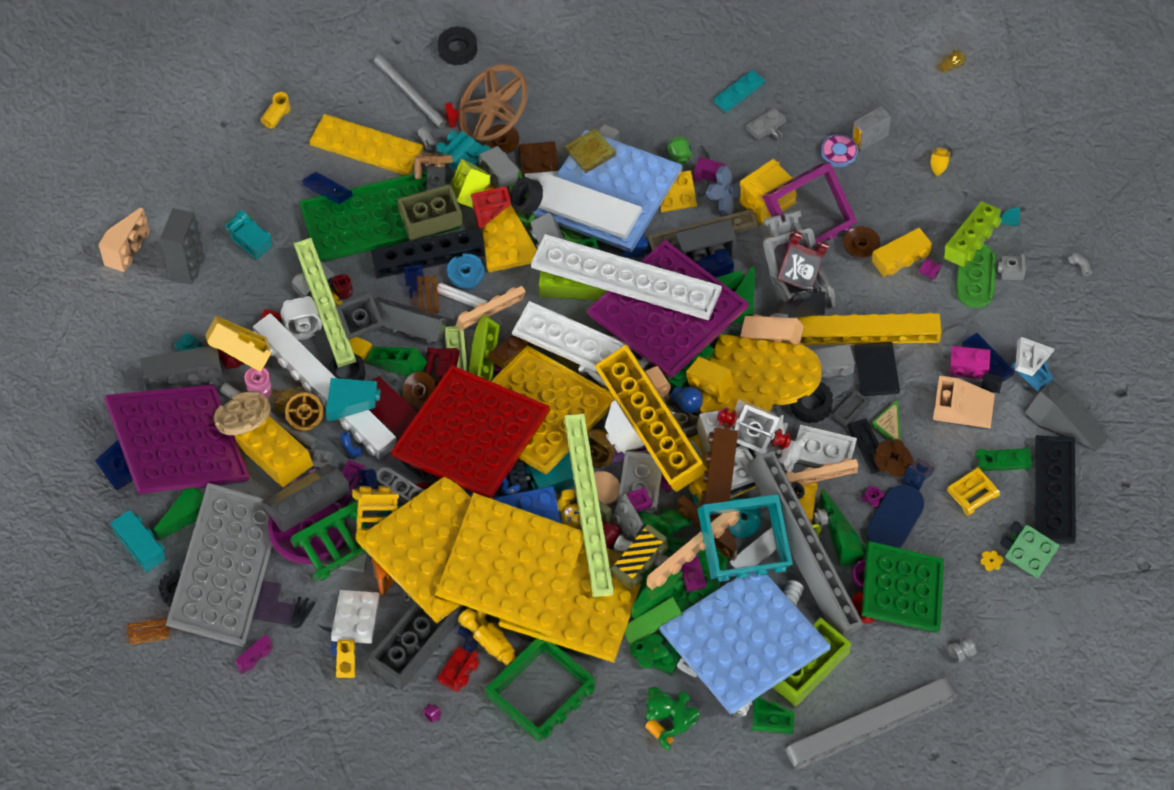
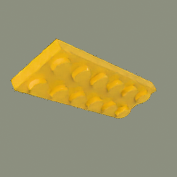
(366, 144)

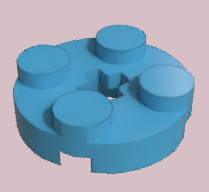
(468, 280)

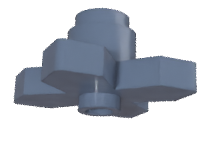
(724, 190)

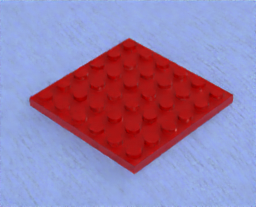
(470, 431)

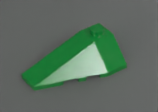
(843, 536)

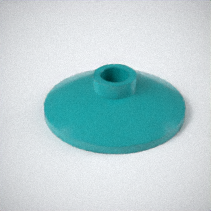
(746, 527)

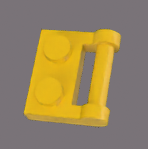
(971, 485)

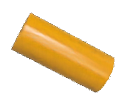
(655, 728)

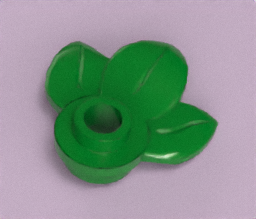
(651, 649)

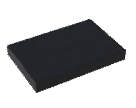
(876, 369)

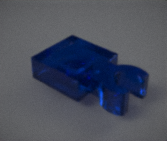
(411, 274)

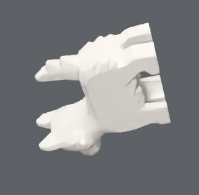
(789, 455)

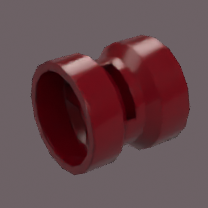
(342, 286)

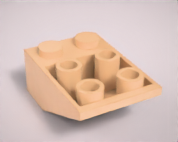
(124, 240)
(963, 403)

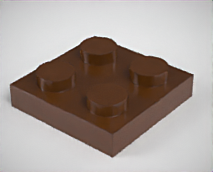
(538, 157)

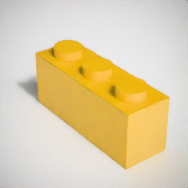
(901, 252)

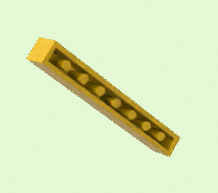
(871, 329)

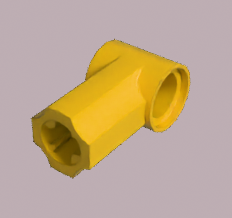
(276, 110)

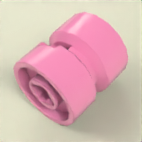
(258, 382)

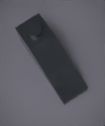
(803, 304)

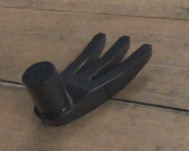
(298, 619)

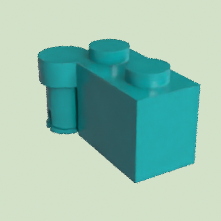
(249, 235)

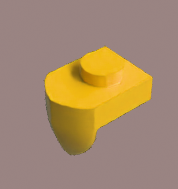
(939, 160)

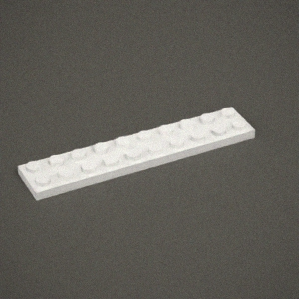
(626, 277)

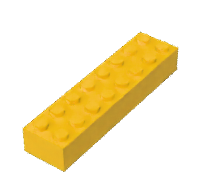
(651, 418)

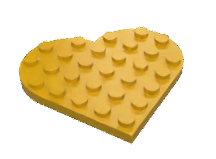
(763, 373)

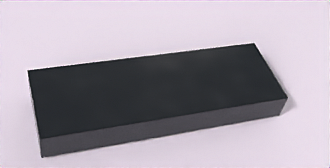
(866, 442)

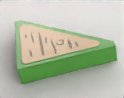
(888, 422)

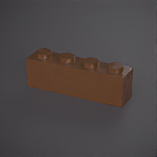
(720, 466)

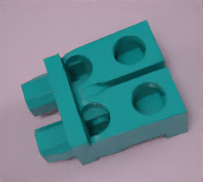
(460, 148)

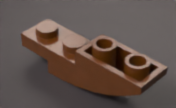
(508, 350)
(724, 543)

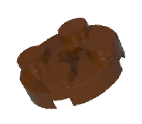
(898, 451)

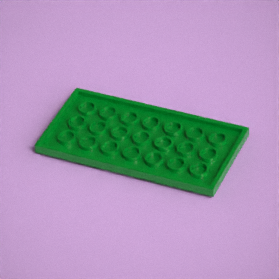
(363, 221)

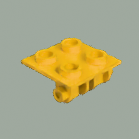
(681, 194)

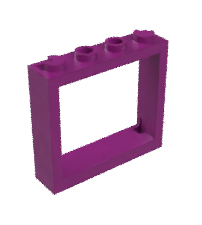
(770, 199)

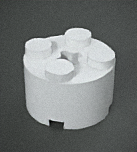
(301, 317)

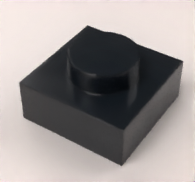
(992, 383)

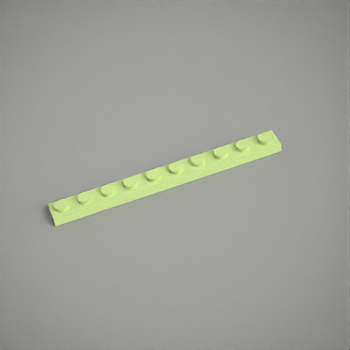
(588, 505)

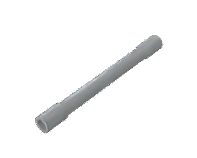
(433, 115)
(302, 436)

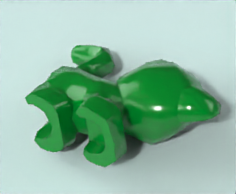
(665, 522)
(661, 706)

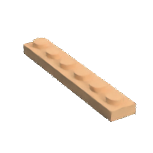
(689, 550)

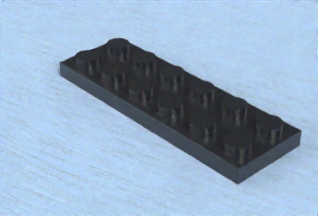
(1055, 488)

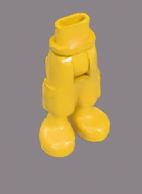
(488, 635)

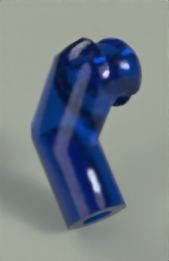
(471, 642)

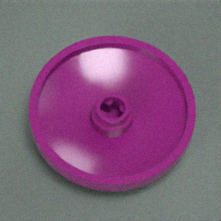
(283, 545)

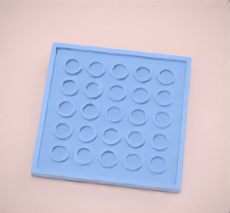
(629, 176)
(744, 639)

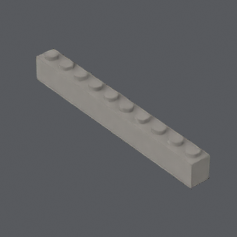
(806, 546)

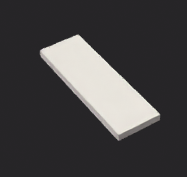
(588, 206)
(564, 336)

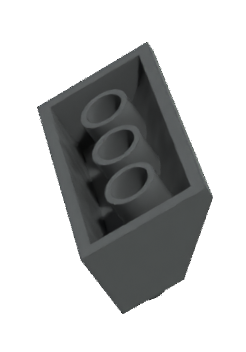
(306, 497)

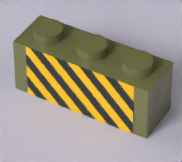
(639, 557)

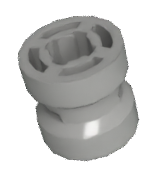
(962, 649)

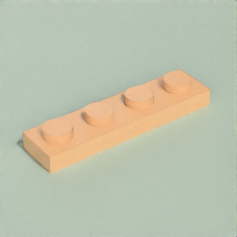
(495, 305)
(825, 472)

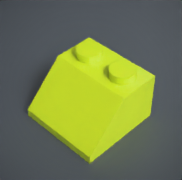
(468, 180)

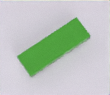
(652, 620)

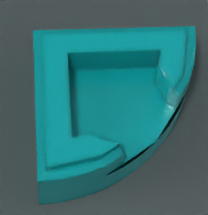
(1011, 217)

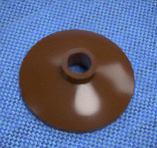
(509, 139)
(861, 236)
(412, 389)

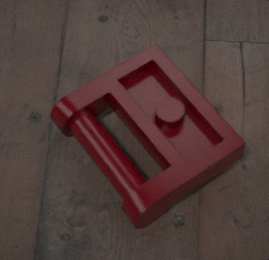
(446, 358)

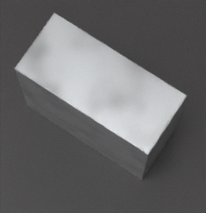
(871, 128)

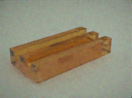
(427, 279)
(149, 634)

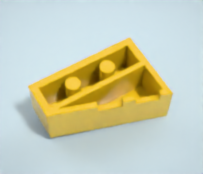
(239, 342)

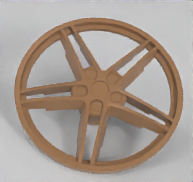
(494, 104)

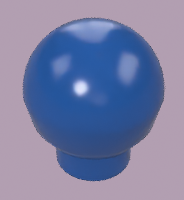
(688, 398)

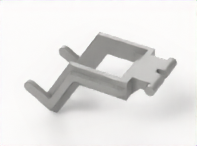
(780, 234)

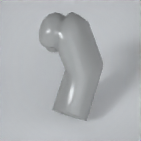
(1082, 261)

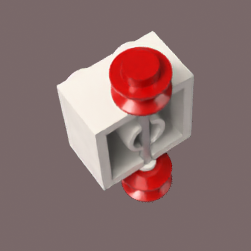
(754, 426)

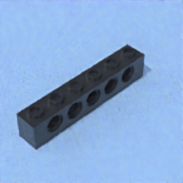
(436, 256)

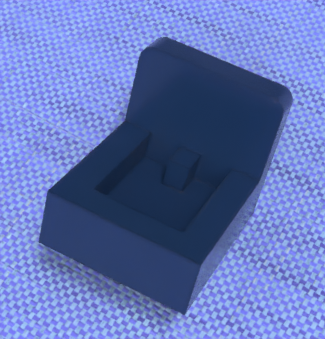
(918, 473)

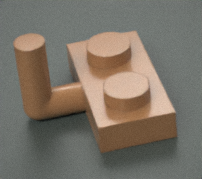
(429, 159)

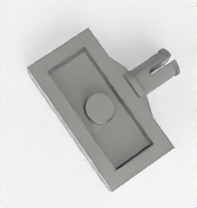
(767, 124)

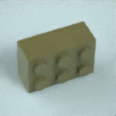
(430, 212)

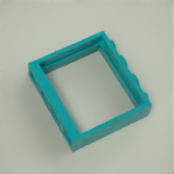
(779, 532)

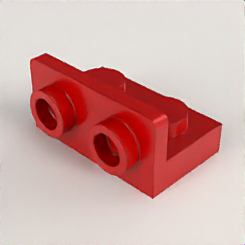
(458, 668)

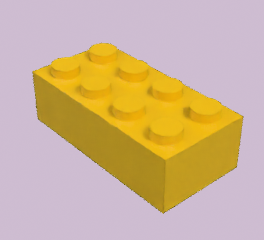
(275, 451)

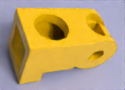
(346, 659)

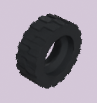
(457, 57)
(819, 413)

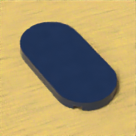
(896, 516)

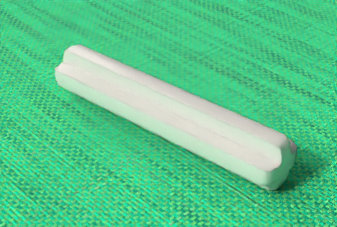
(459, 295)

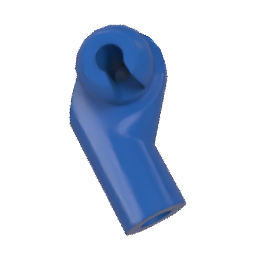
(348, 446)

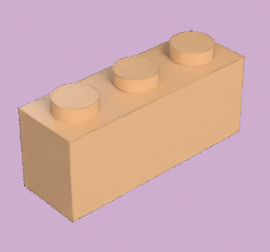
(772, 328)

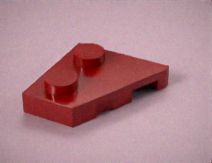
(489, 204)

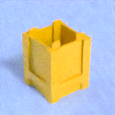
(760, 182)

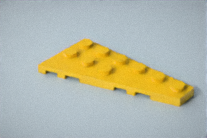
(506, 241)

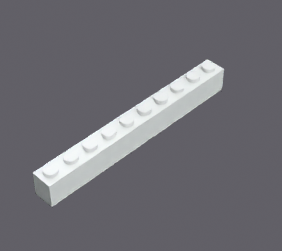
(316, 380)

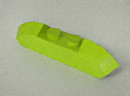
(484, 342)

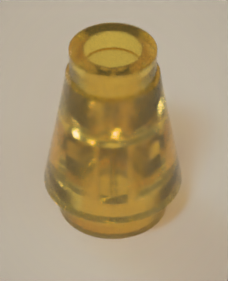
(952, 61)

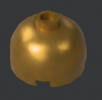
(304, 411)
(601, 449)

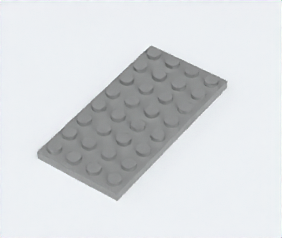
(223, 567)

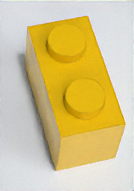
(709, 377)

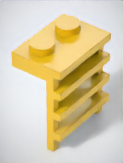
(373, 499)

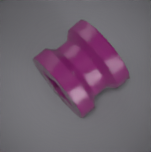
(930, 269)

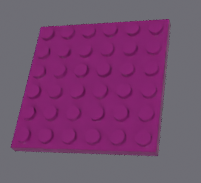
(662, 334)
(174, 439)

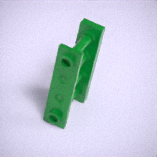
(320, 530)

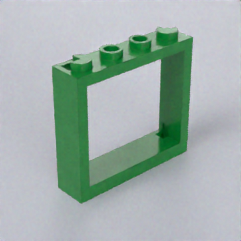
(511, 672)

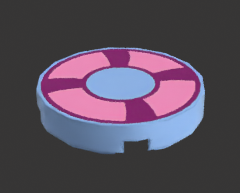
(839, 150)

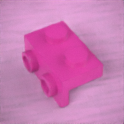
(969, 362)

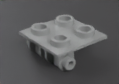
(627, 519)

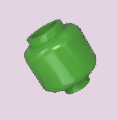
(679, 150)

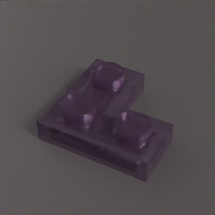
(269, 608)

